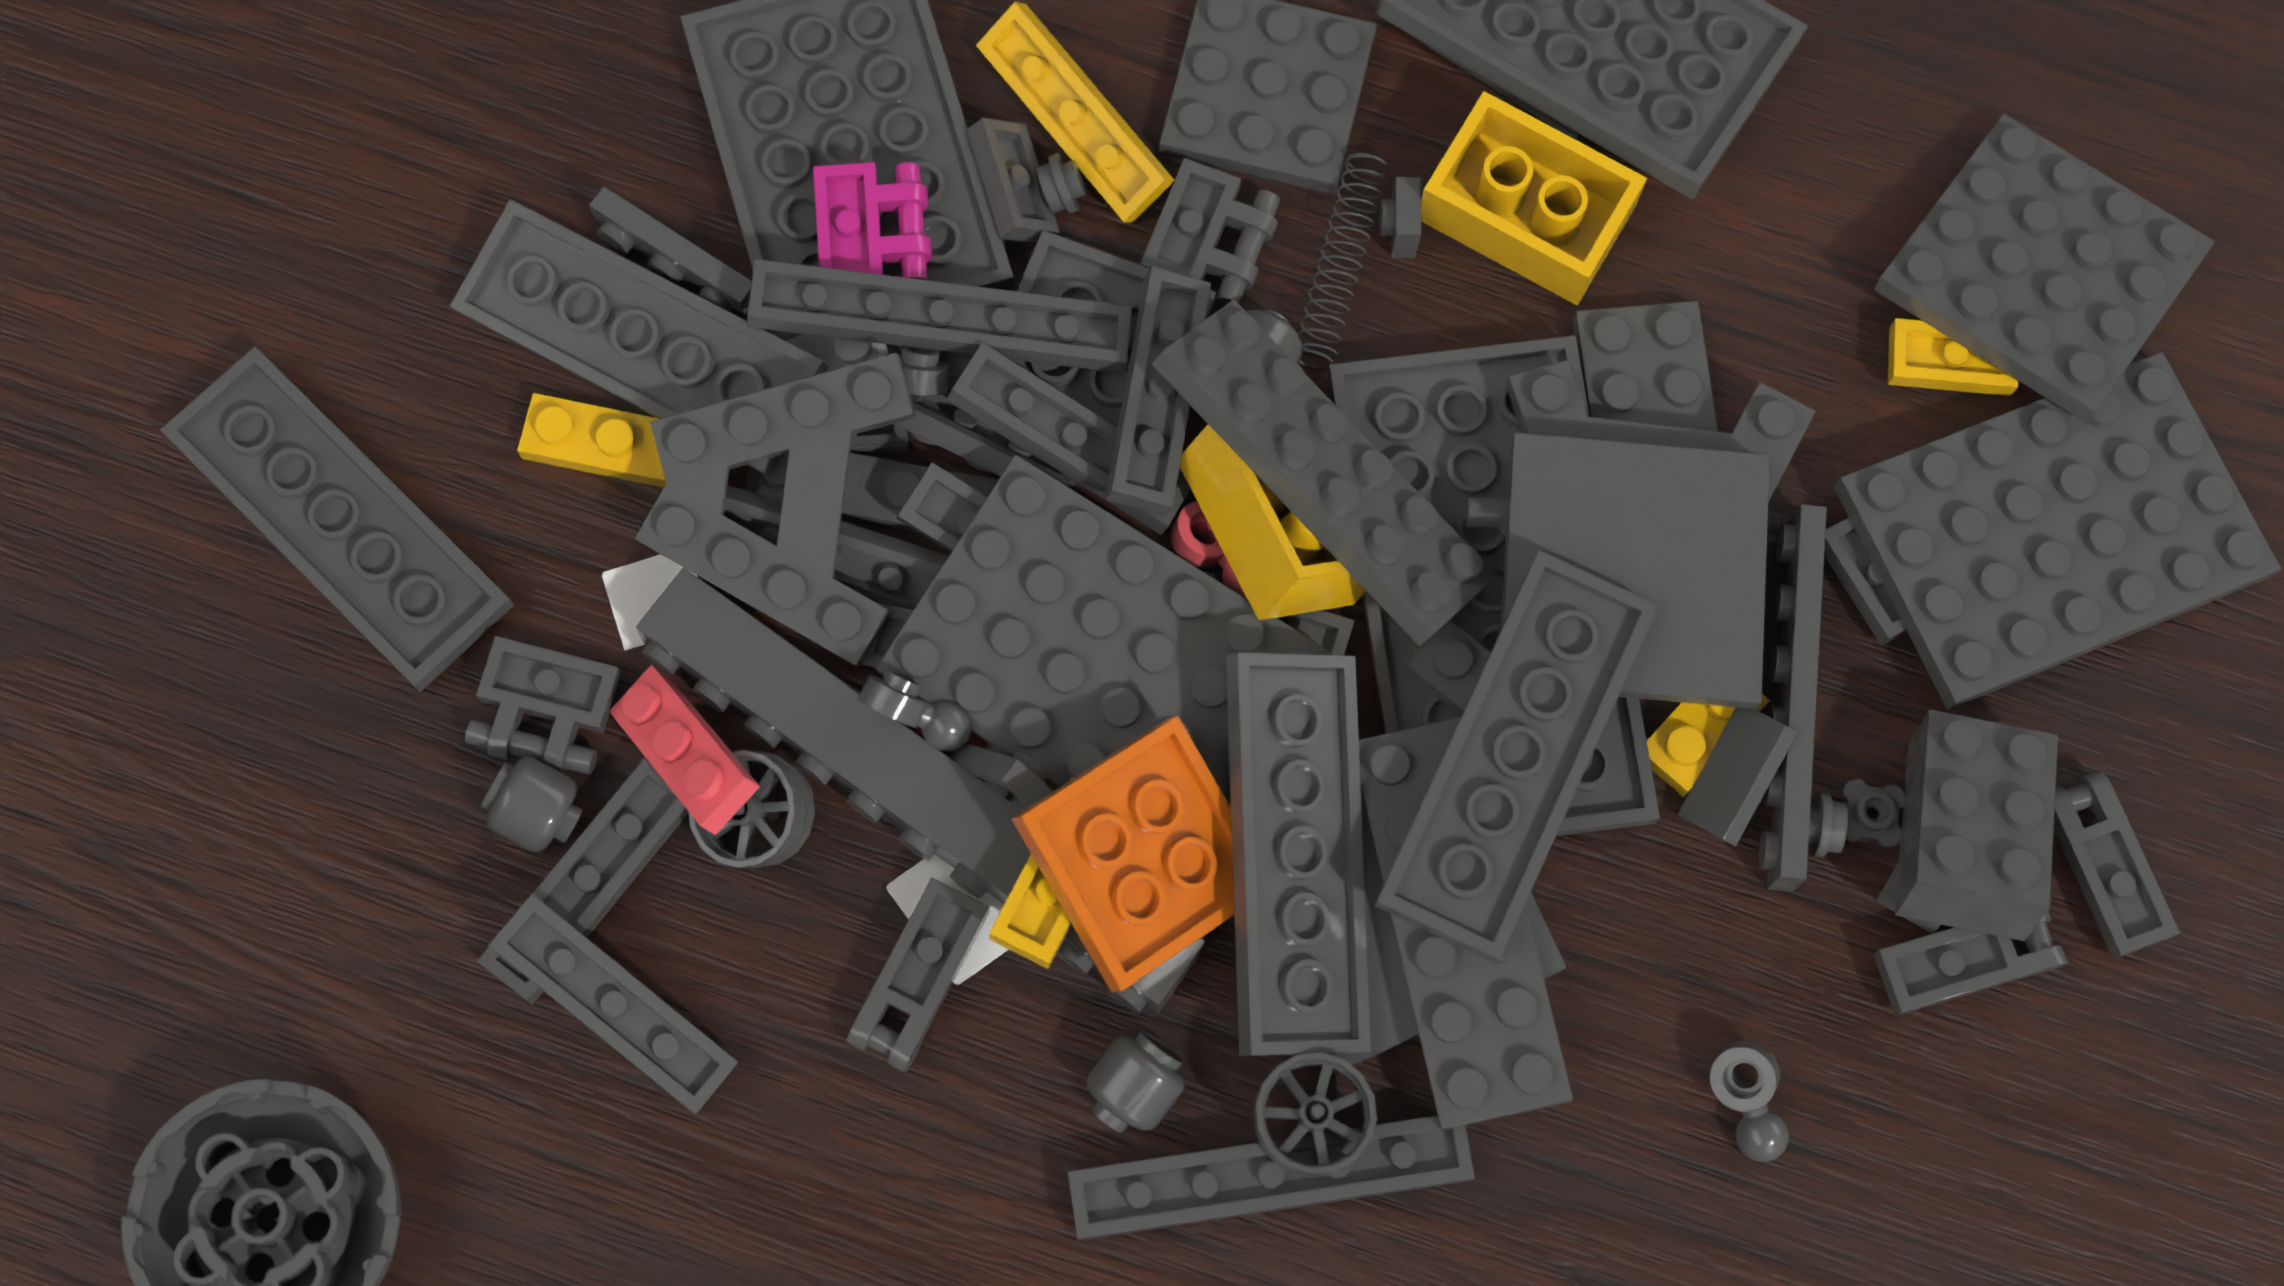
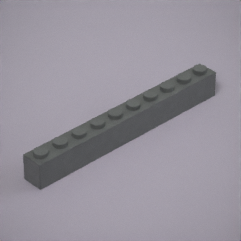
(863, 751)

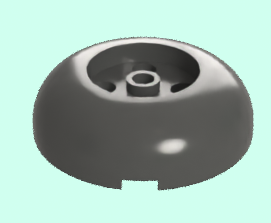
(225, 1151)

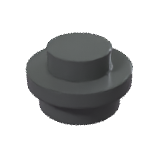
(1061, 184)
(1827, 825)

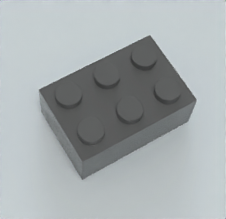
(1977, 825)

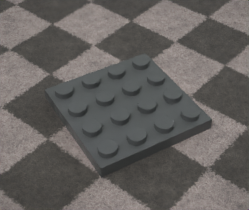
(2044, 267)

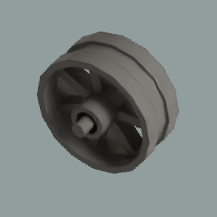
(761, 812)
(1315, 1114)

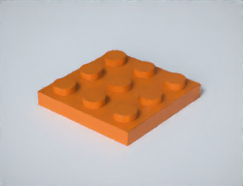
(1137, 852)

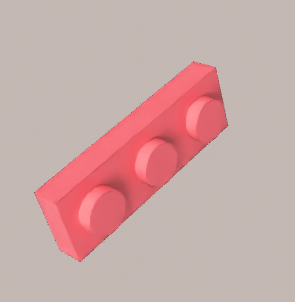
(684, 749)

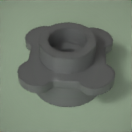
(1886, 803)

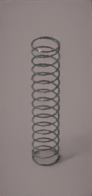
(1367, 172)

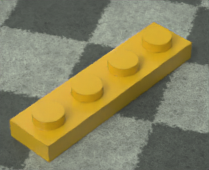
(1075, 112)

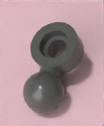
(931, 372)
(942, 724)
(1760, 1132)

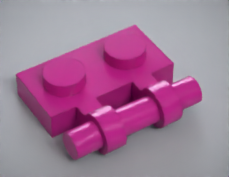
(849, 219)

